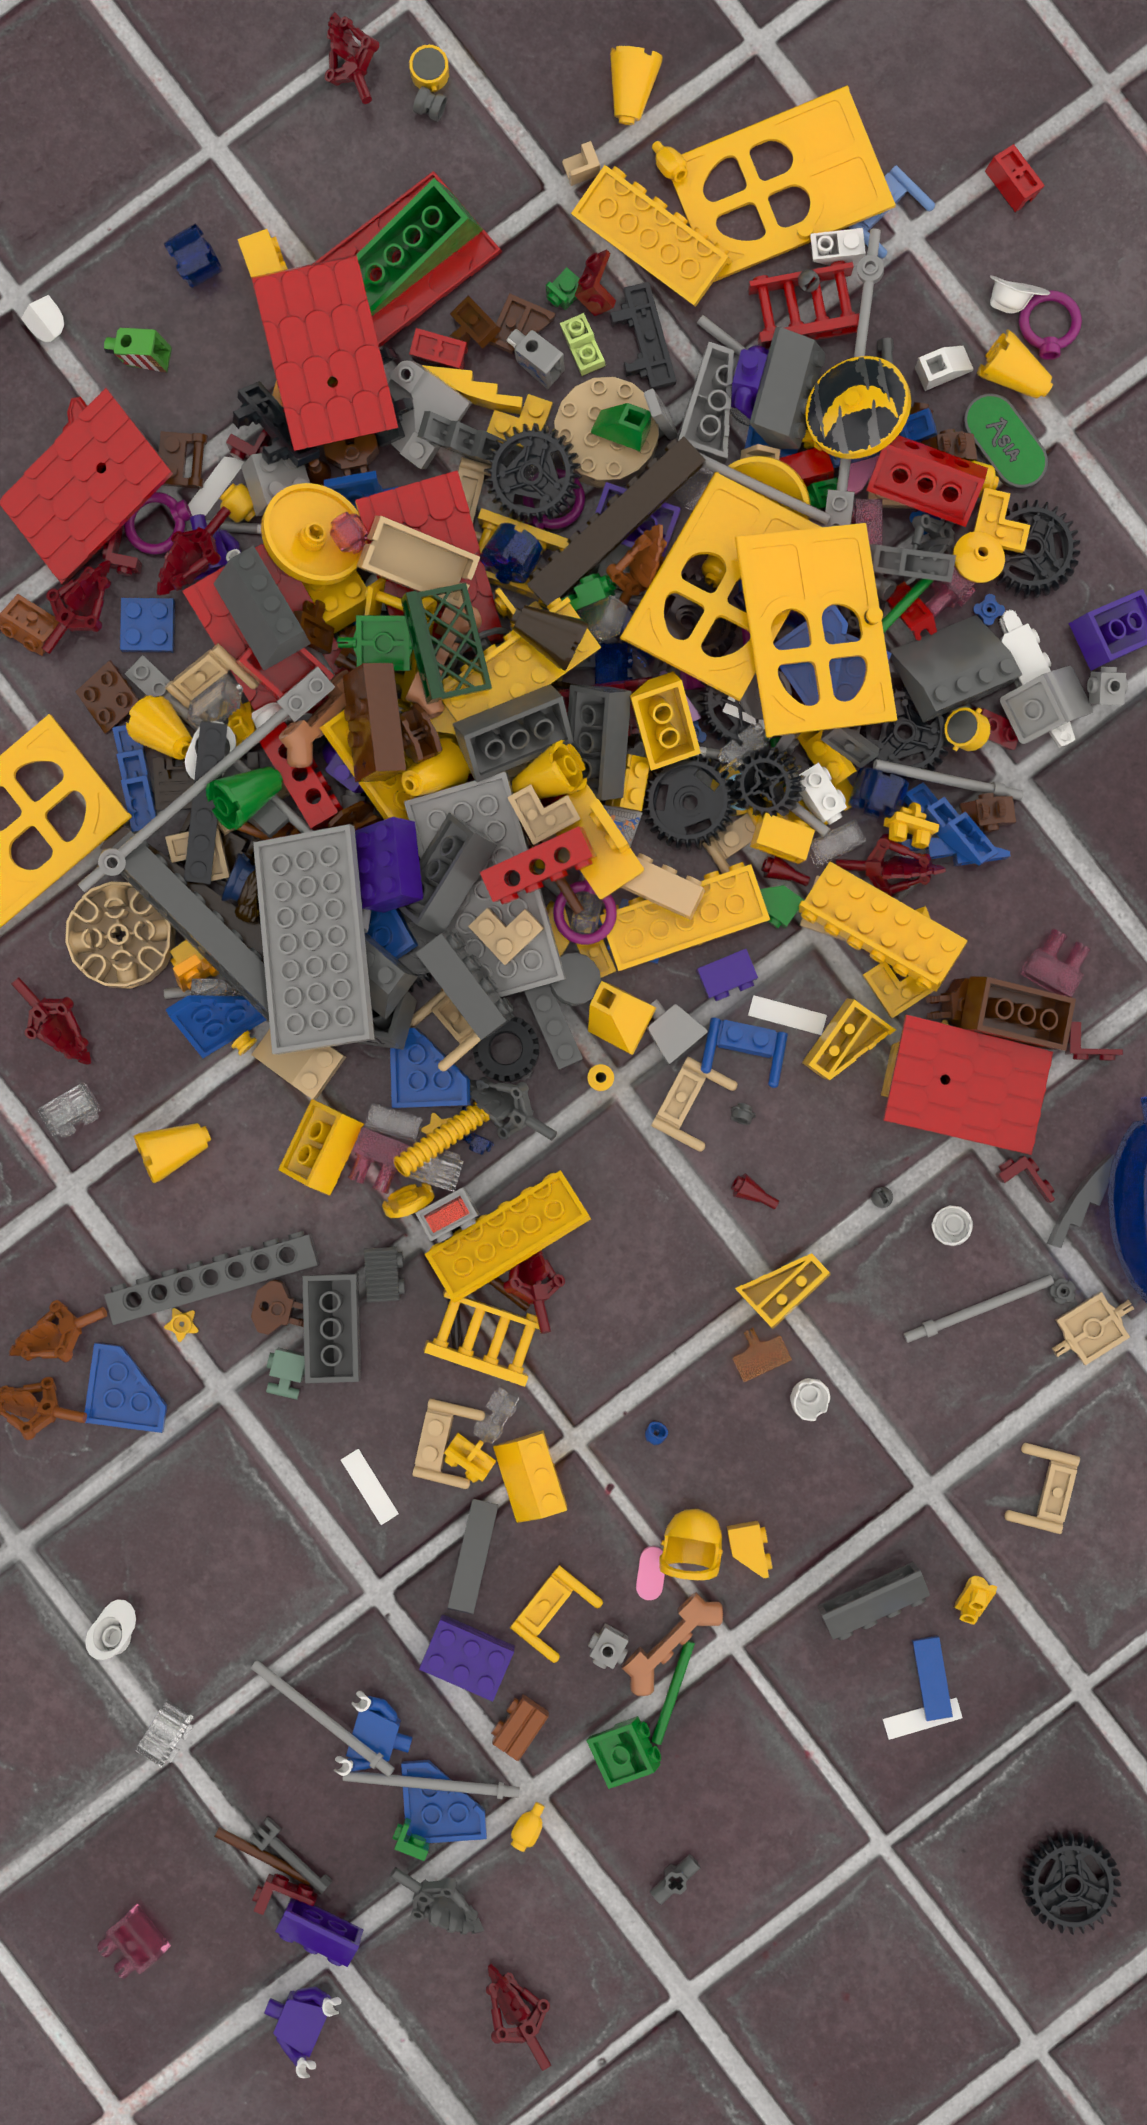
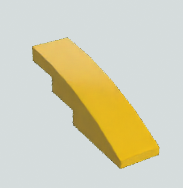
(478, 393)

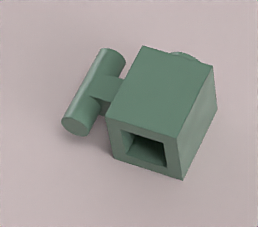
(289, 1367)

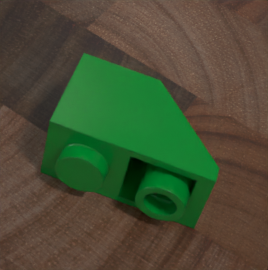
(624, 425)
(780, 905)

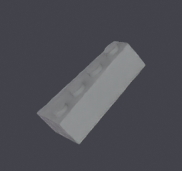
(710, 404)

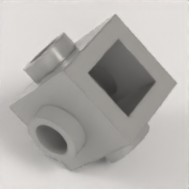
(1107, 687)
(608, 1638)

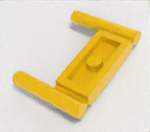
(544, 1607)

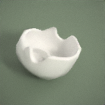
(952, 1225)
(810, 1399)

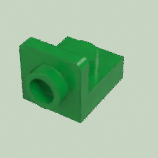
(562, 289)
(819, 491)
(410, 1845)

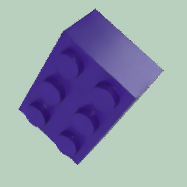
(388, 865)
(467, 1657)

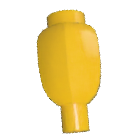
(670, 162)
(527, 1828)

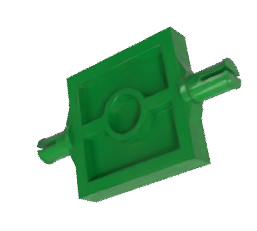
(381, 641)

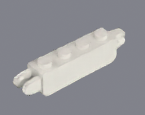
(1031, 661)

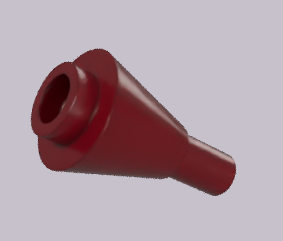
(777, 868)
(748, 1189)

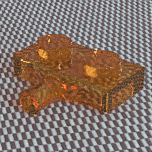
(760, 1356)

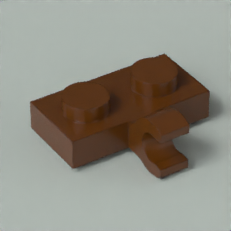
(473, 323)
(316, 630)

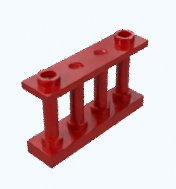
(823, 326)

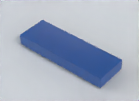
(932, 1678)

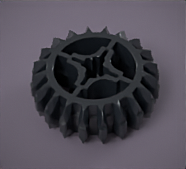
(758, 766)

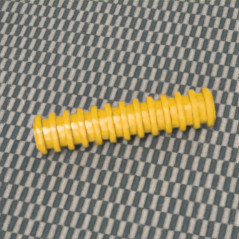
(440, 1139)

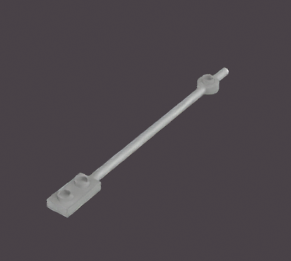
(840, 501)
(153, 683)
(293, 704)

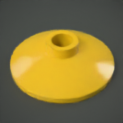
(974, 566)

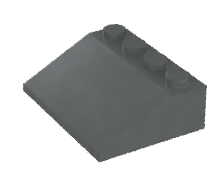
(954, 667)

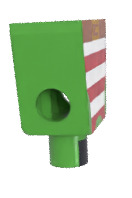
(140, 348)

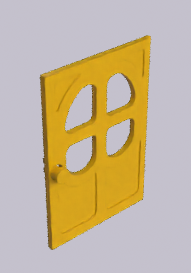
(829, 163)
(711, 529)
(806, 575)
(102, 817)

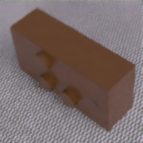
(373, 722)
(1017, 1013)

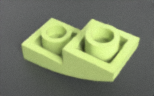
(582, 344)

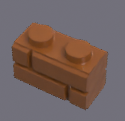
(519, 1727)

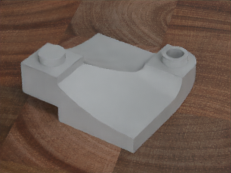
(427, 394)

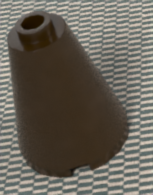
(550, 633)

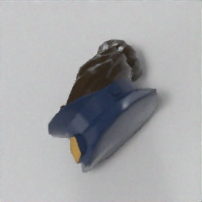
(243, 889)

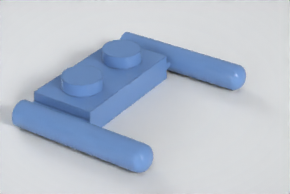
(898, 185)

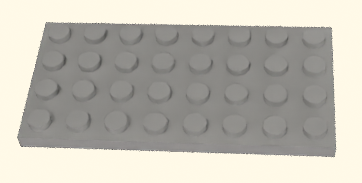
(488, 810)
(313, 940)

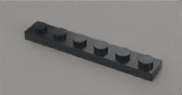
(202, 820)

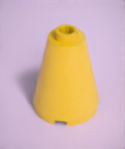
(632, 81)
(1015, 367)
(158, 727)
(438, 772)
(553, 772)
(170, 1148)

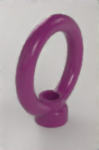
(1050, 347)
(180, 512)
(566, 520)
(584, 939)

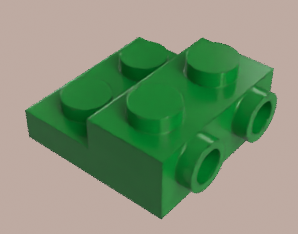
(591, 590)
(624, 1752)

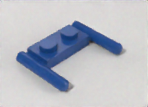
(748, 1040)

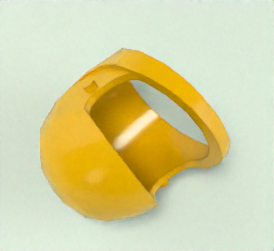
(692, 1539)

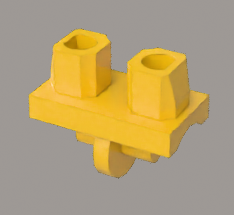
(242, 722)
(913, 822)
(469, 1457)
(974, 1599)

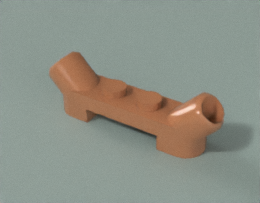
(416, 692)
(299, 735)
(641, 1665)

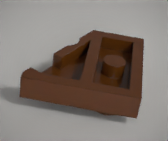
(522, 316)

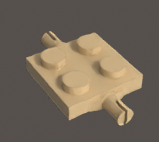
(1092, 1328)

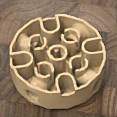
(599, 457)
(93, 940)

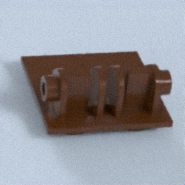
(107, 696)

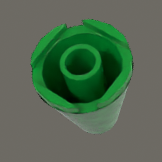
(243, 795)

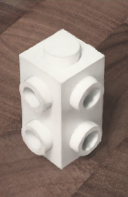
(821, 796)

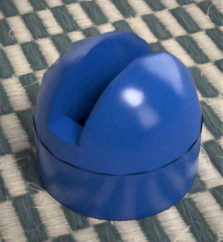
(659, 1428)

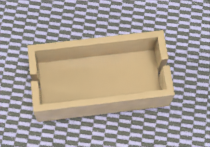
(415, 559)

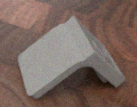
(1045, 704)

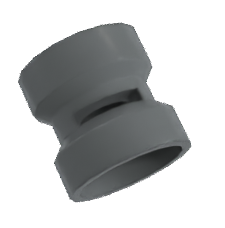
(429, 104)

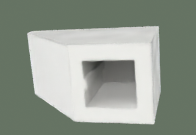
(838, 246)
(942, 366)

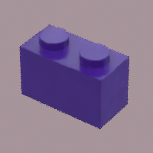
(727, 975)

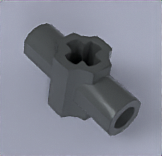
(666, 1888)

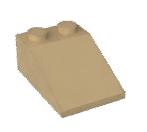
(305, 1069)

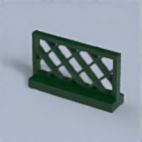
(423, 647)

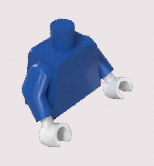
(376, 1728)

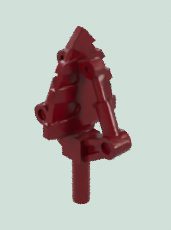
(356, 57)
(190, 555)
(83, 598)
(895, 867)
(54, 1024)
(526, 1284)
(516, 2013)

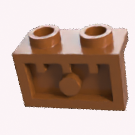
(27, 623)

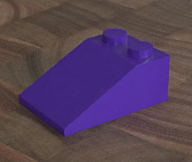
(1112, 629)

